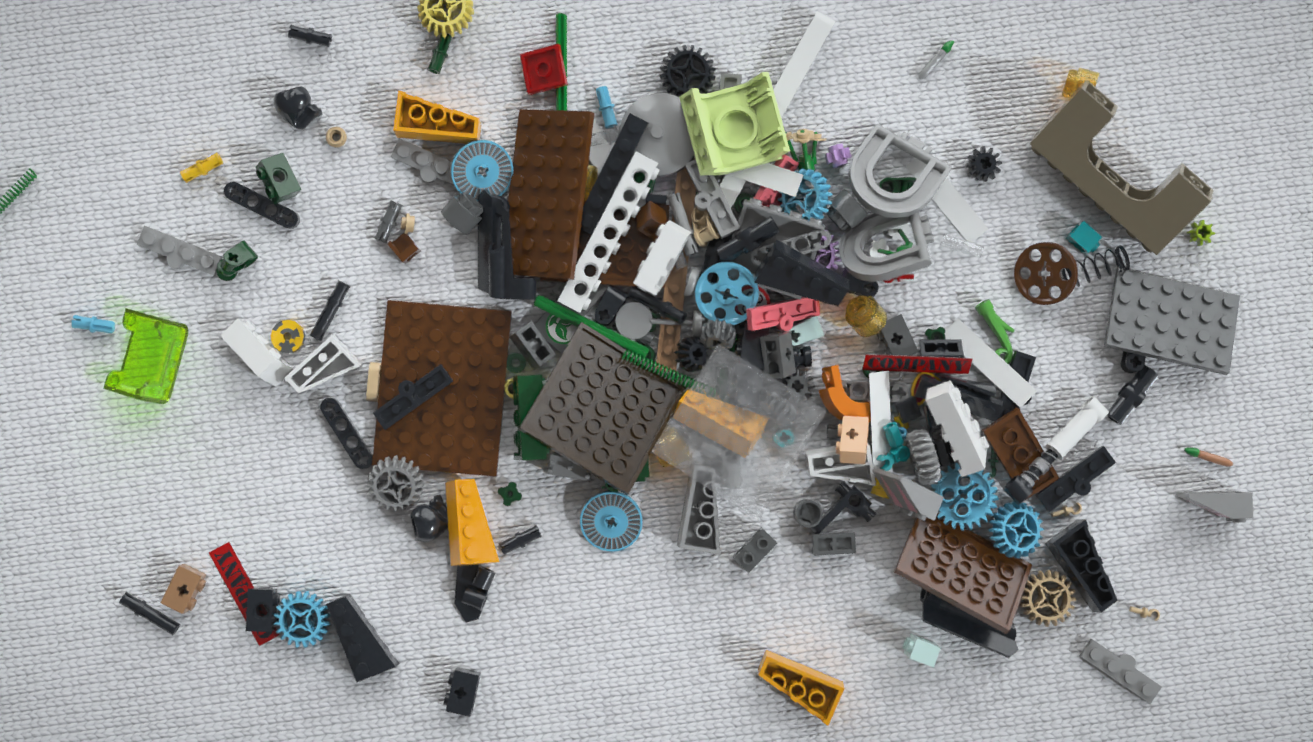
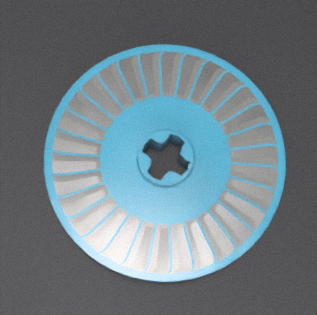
(484, 154)
(619, 534)

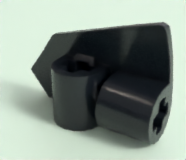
(981, 388)
(472, 590)

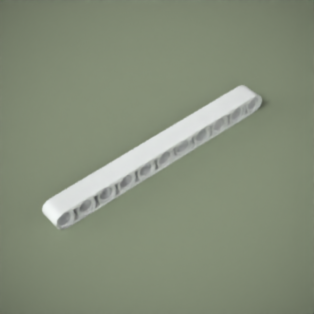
(789, 84)

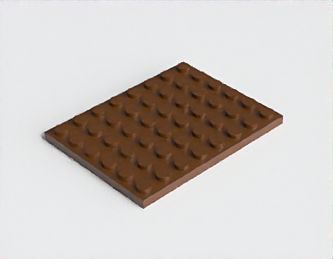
(462, 422)

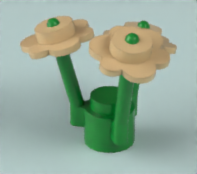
(803, 136)

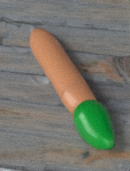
(1194, 452)

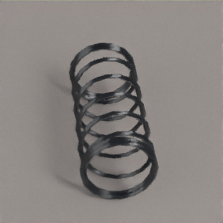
(1119, 262)

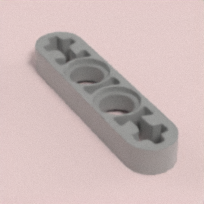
(791, 242)
(866, 395)

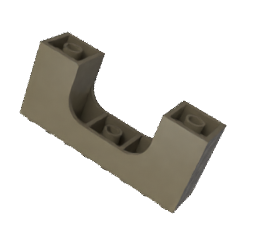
(1148, 215)

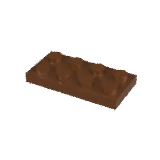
(1017, 447)

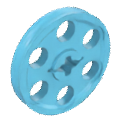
(724, 283)

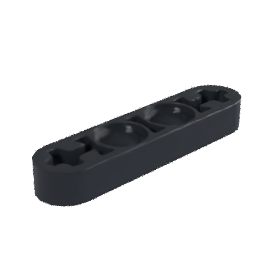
(261, 206)
(348, 432)

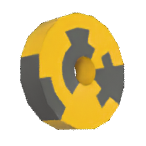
(297, 336)

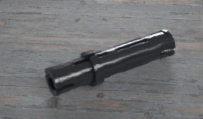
(665, 309)
(329, 311)
(154, 616)

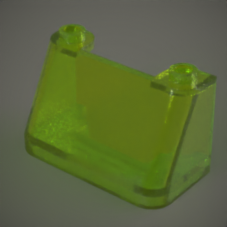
(150, 358)

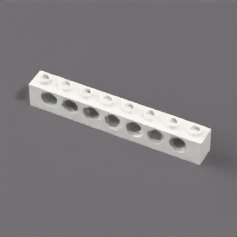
(638, 164)

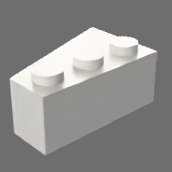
(661, 257)
(256, 352)
(322, 365)
(826, 464)

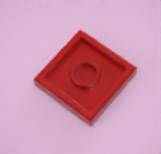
(543, 69)

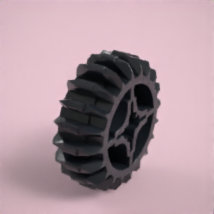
(690, 55)

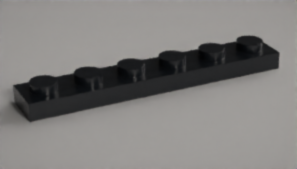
(612, 172)

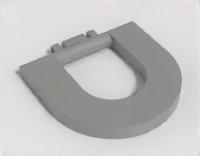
(894, 204)
(892, 265)

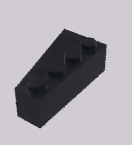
(800, 275)
(750, 346)
(1079, 559)
(359, 639)

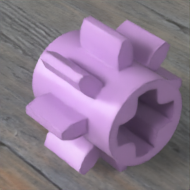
(837, 155)

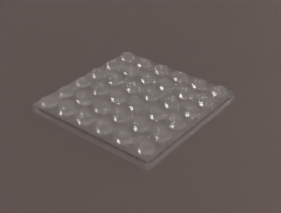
(739, 431)

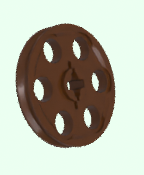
(1055, 269)

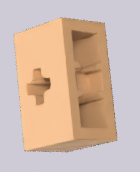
(853, 439)

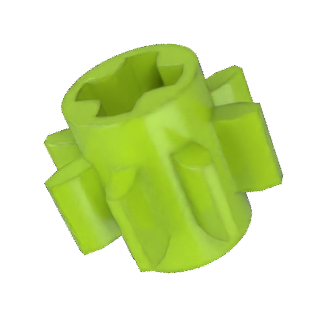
(1198, 237)

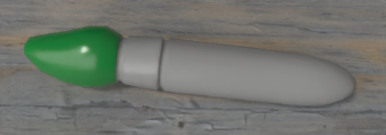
(946, 48)

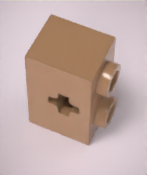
(174, 595)

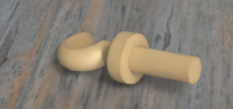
(1066, 511)
(1144, 612)

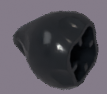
(296, 107)
(430, 520)

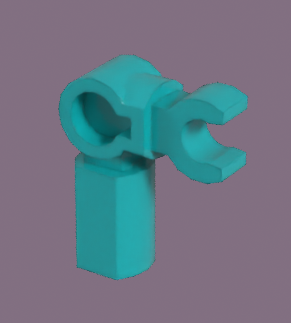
(898, 451)

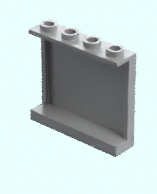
(789, 226)

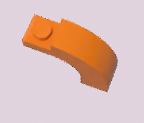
(837, 400)

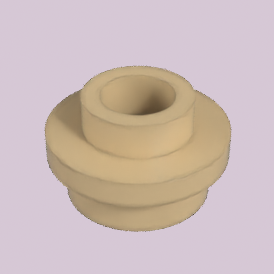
(330, 134)
(407, 223)

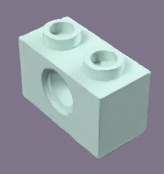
(921, 650)

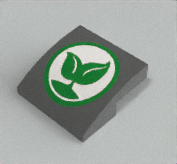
(556, 330)

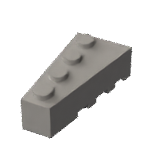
(699, 520)

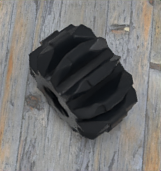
(976, 164)
(691, 354)

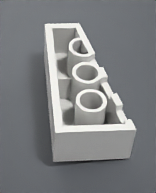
(958, 427)

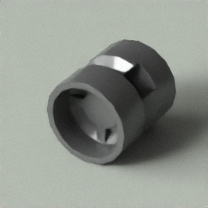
(807, 513)

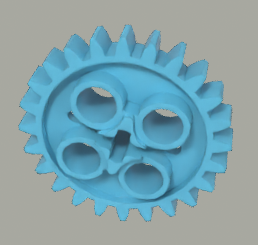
(976, 509)

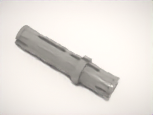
(681, 219)

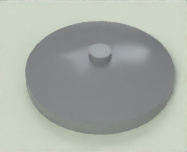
(667, 133)

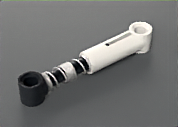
(1089, 414)

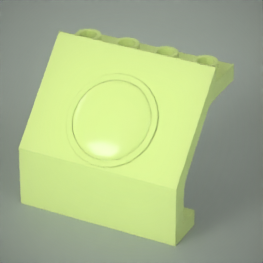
(735, 126)

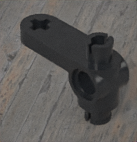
(861, 509)

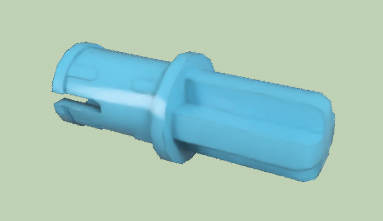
(606, 107)
(93, 324)

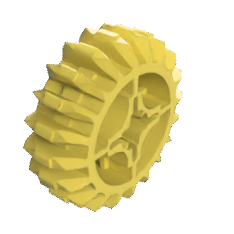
(437, 12)

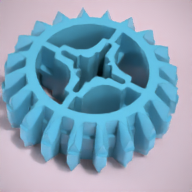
(815, 200)
(1024, 521)
(308, 625)

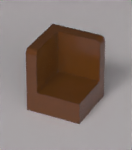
(650, 218)
(404, 248)

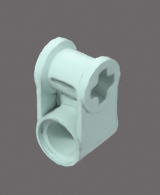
(807, 331)

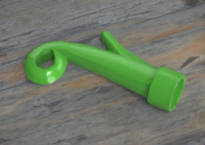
(998, 327)

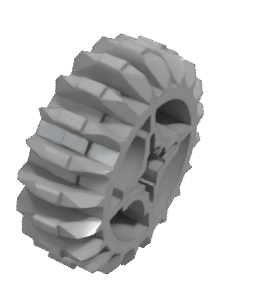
(923, 457)
(398, 498)

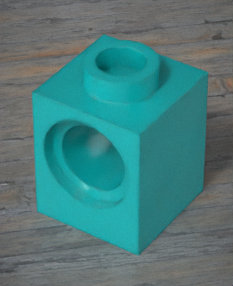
(1084, 238)

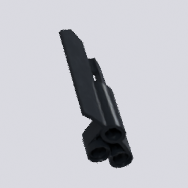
(494, 261)
(962, 624)

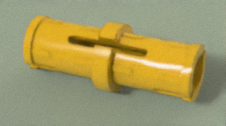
(201, 167)

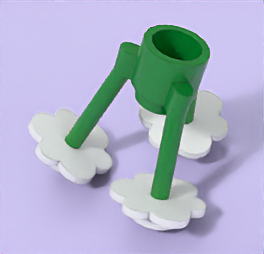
(879, 247)

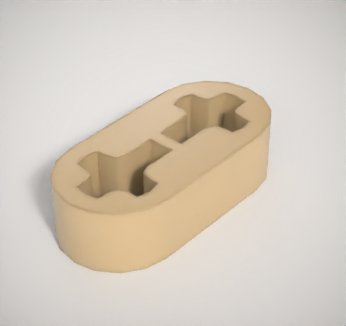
(373, 381)

